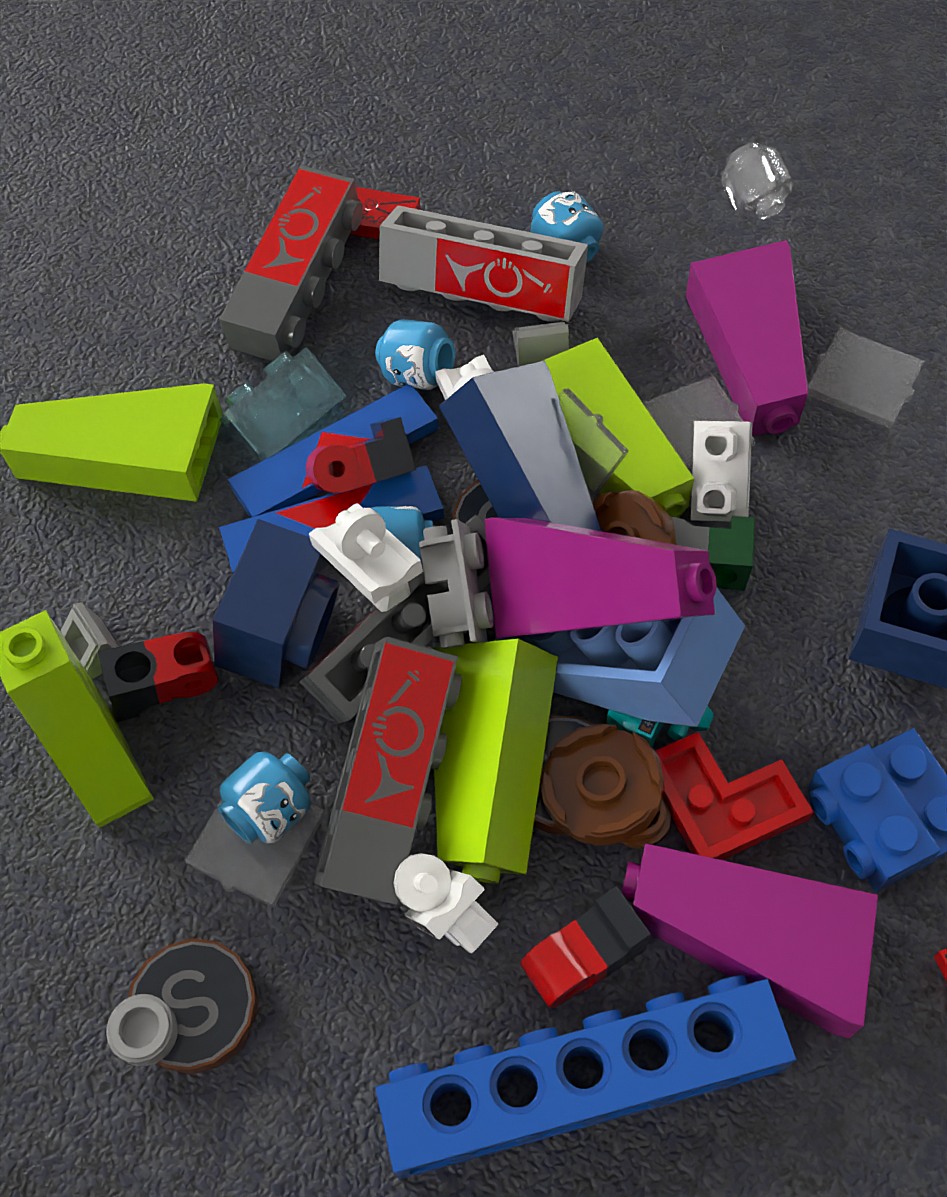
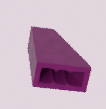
(753, 332)
(582, 578)
(763, 925)

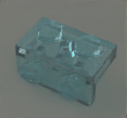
(282, 404)

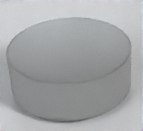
(142, 1030)

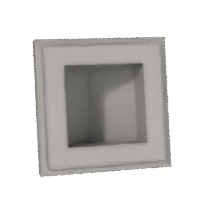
(540, 342)
(87, 635)

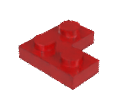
(725, 816)

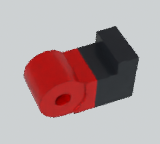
(351, 467)
(157, 672)
(586, 949)

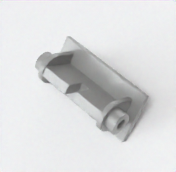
(463, 607)

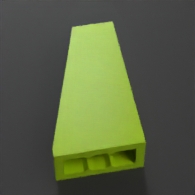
(118, 441)
(652, 461)
(70, 718)
(493, 757)

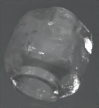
(756, 181)

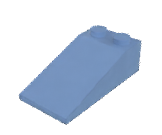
(648, 668)

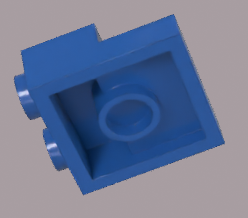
(885, 808)

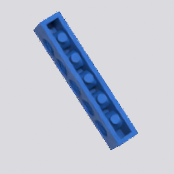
(754, 1050)

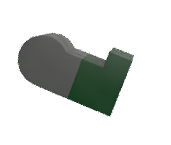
(728, 549)

